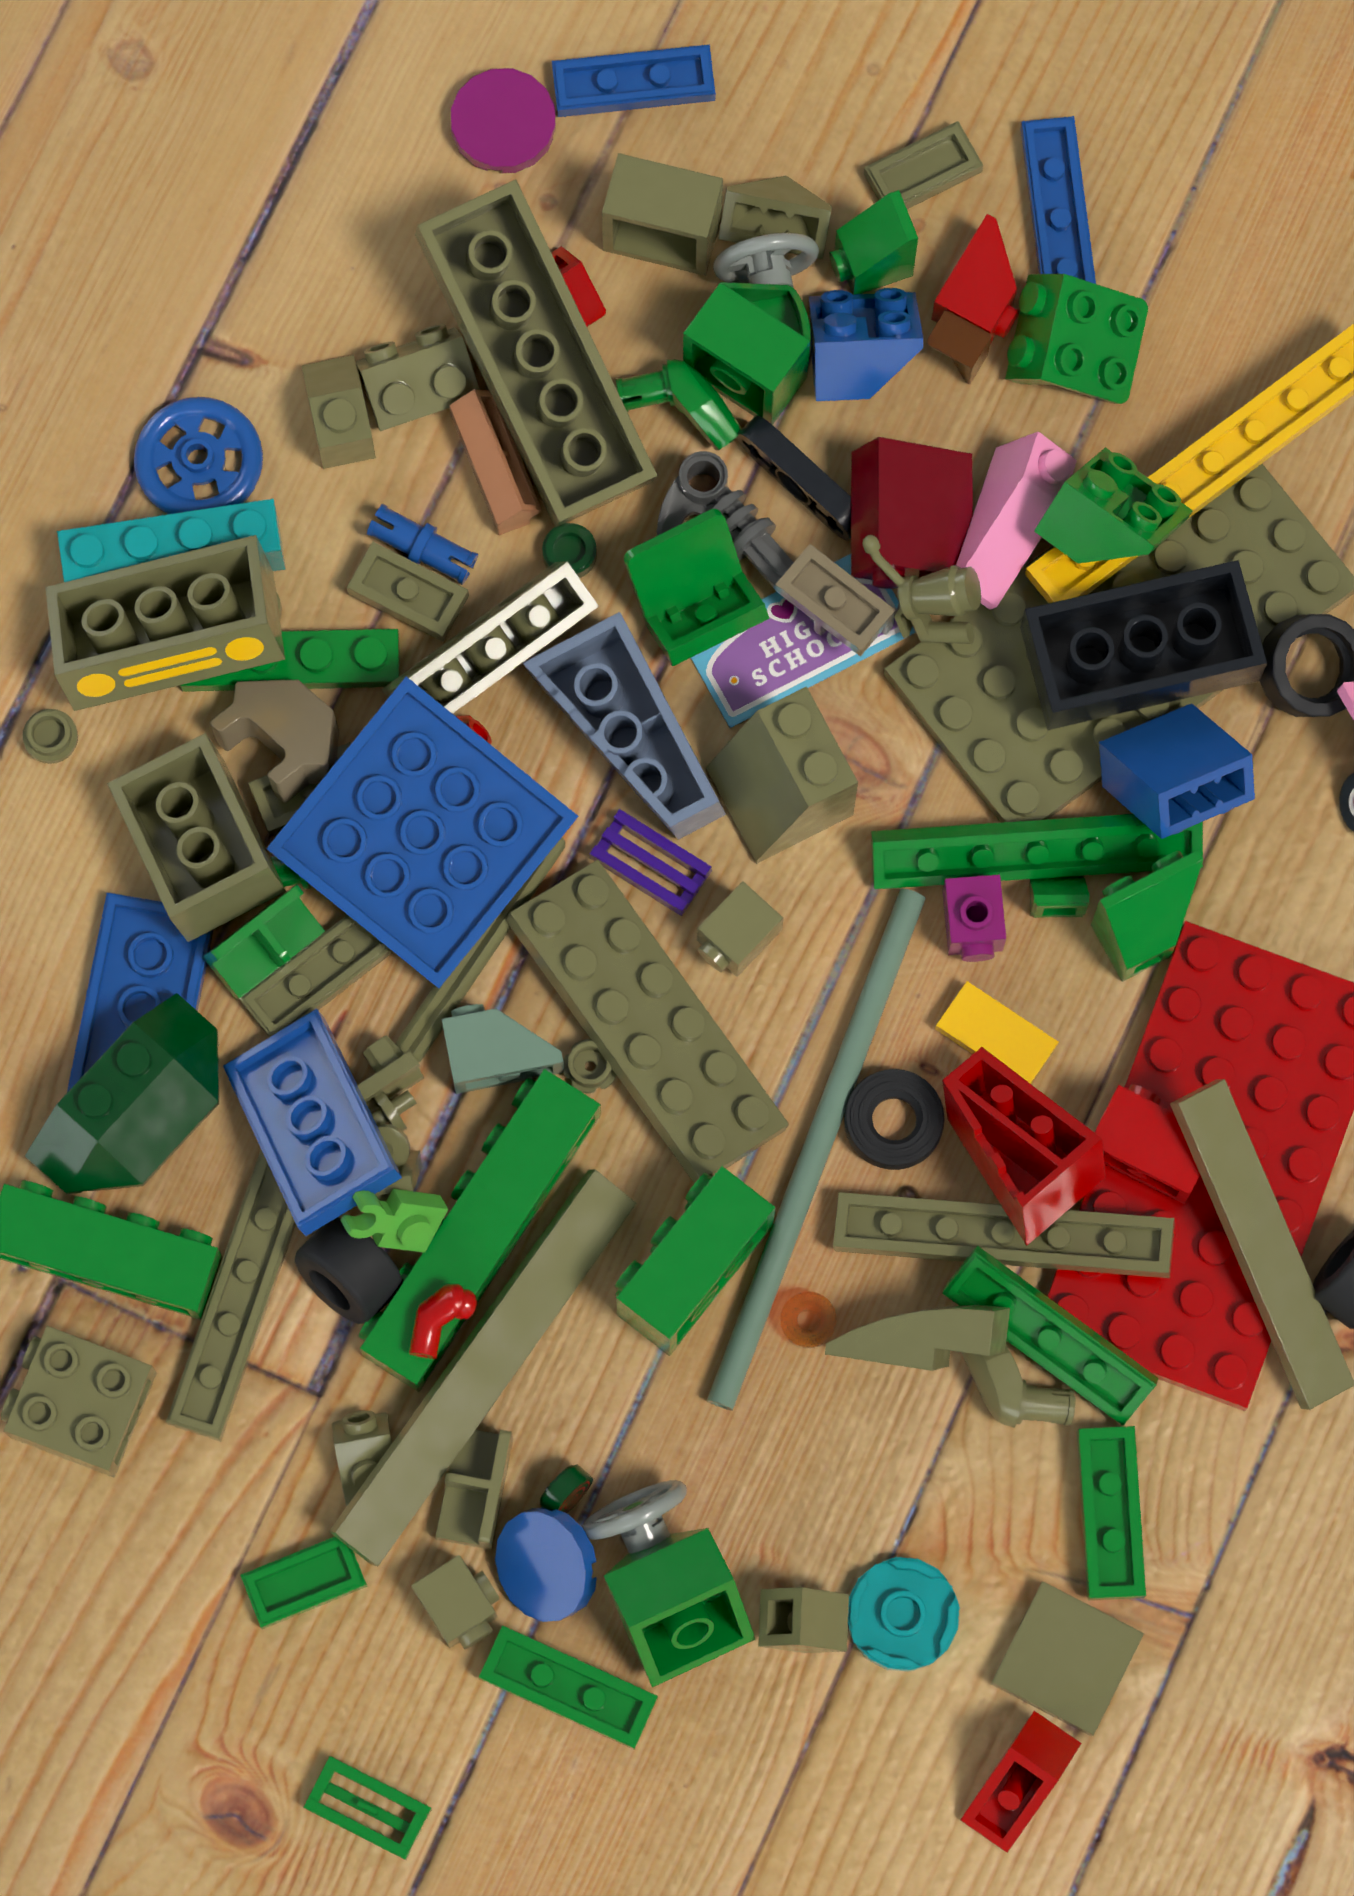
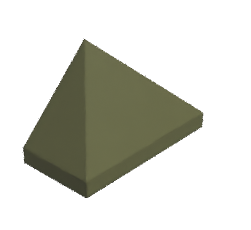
(772, 208)

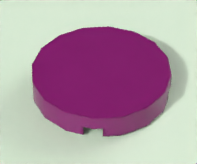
(503, 120)

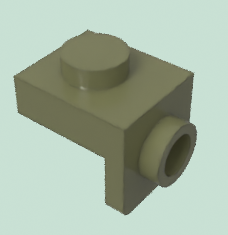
(359, 1445)

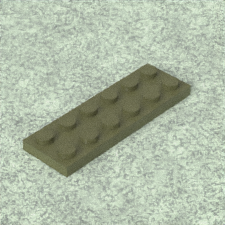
(647, 1022)

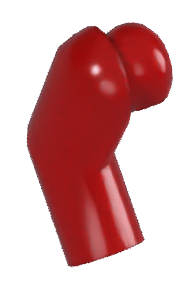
(436, 1312)

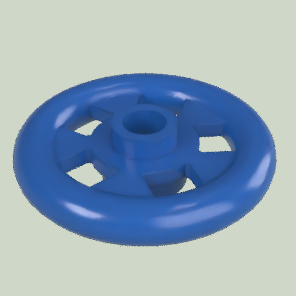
(188, 416)

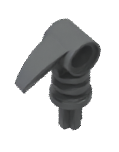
(750, 536)

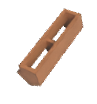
(494, 461)

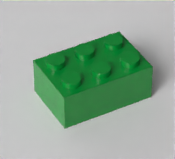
(693, 1258)

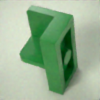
(264, 943)

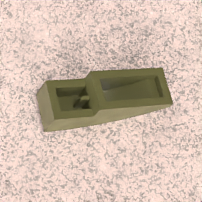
(927, 1336)

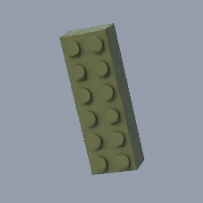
(535, 353)

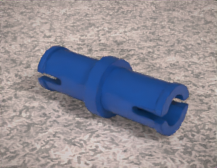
(422, 544)

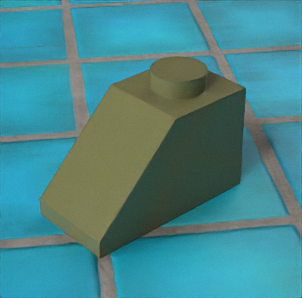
(338, 411)

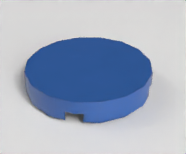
(546, 1564)

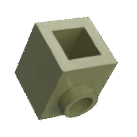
(738, 930)
(458, 1602)
(803, 1620)

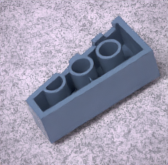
(621, 710)

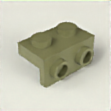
(416, 376)

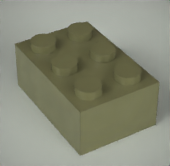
(196, 837)

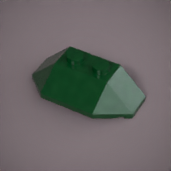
(133, 1103)

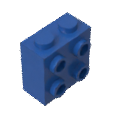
(1177, 770)

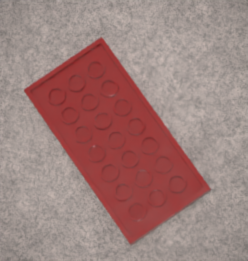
(1288, 1059)

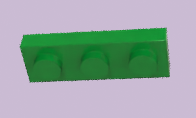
(1111, 1513)
(568, 1687)

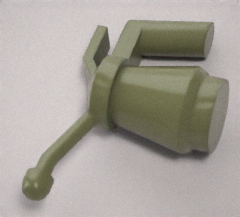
(940, 593)

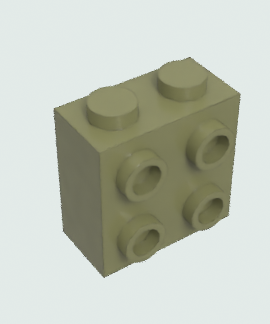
(78, 1400)

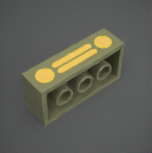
(164, 623)

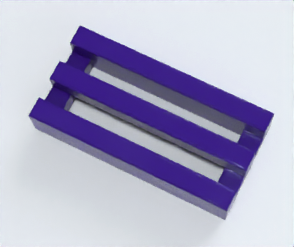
(612, 837)

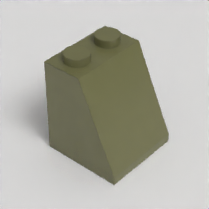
(784, 776)

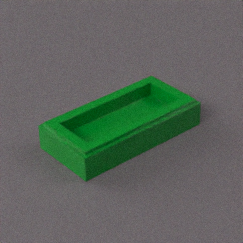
(303, 1581)

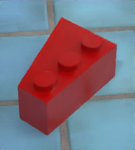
(1021, 1142)

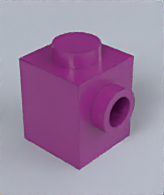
(974, 917)

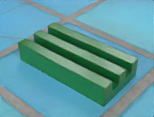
(410, 1830)

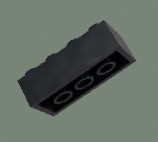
(1143, 645)

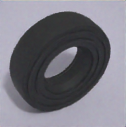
(886, 1152)

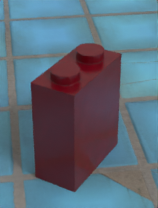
(914, 504)

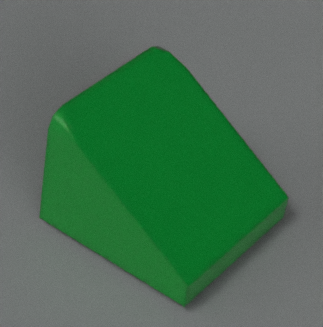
(1058, 897)

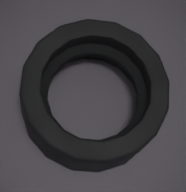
(1276, 646)

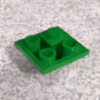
(1111, 511)
(1144, 918)

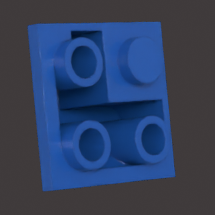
(861, 341)

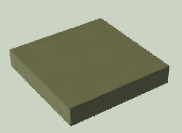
(1067, 1658)

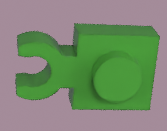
(402, 1222)

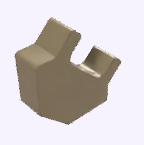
(290, 724)

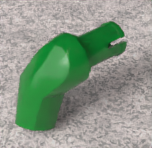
(689, 393)

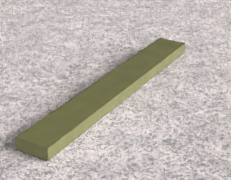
(482, 1368)

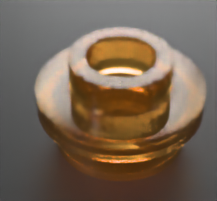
(808, 1302)

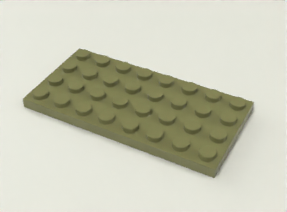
(983, 694)

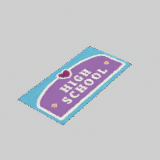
(781, 656)

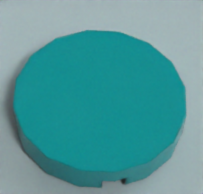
(903, 1614)

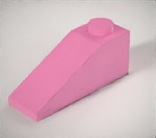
(1010, 506)

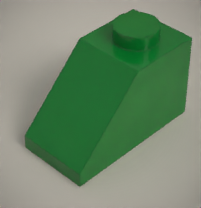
(876, 246)

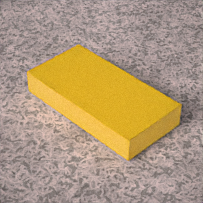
(981, 1021)

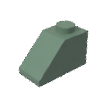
(494, 1049)

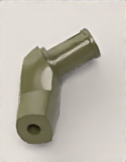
(1010, 1397)

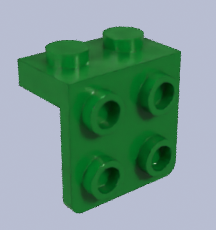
(1077, 337)
(693, 587)

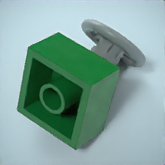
(754, 326)
(669, 1587)

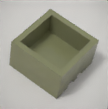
(662, 214)

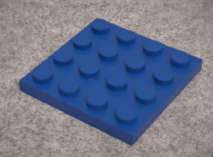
(422, 832)

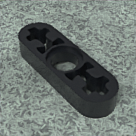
(798, 474)

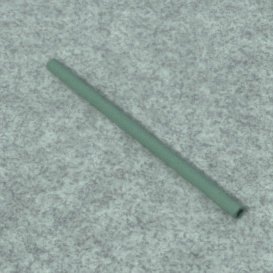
(816, 1150)

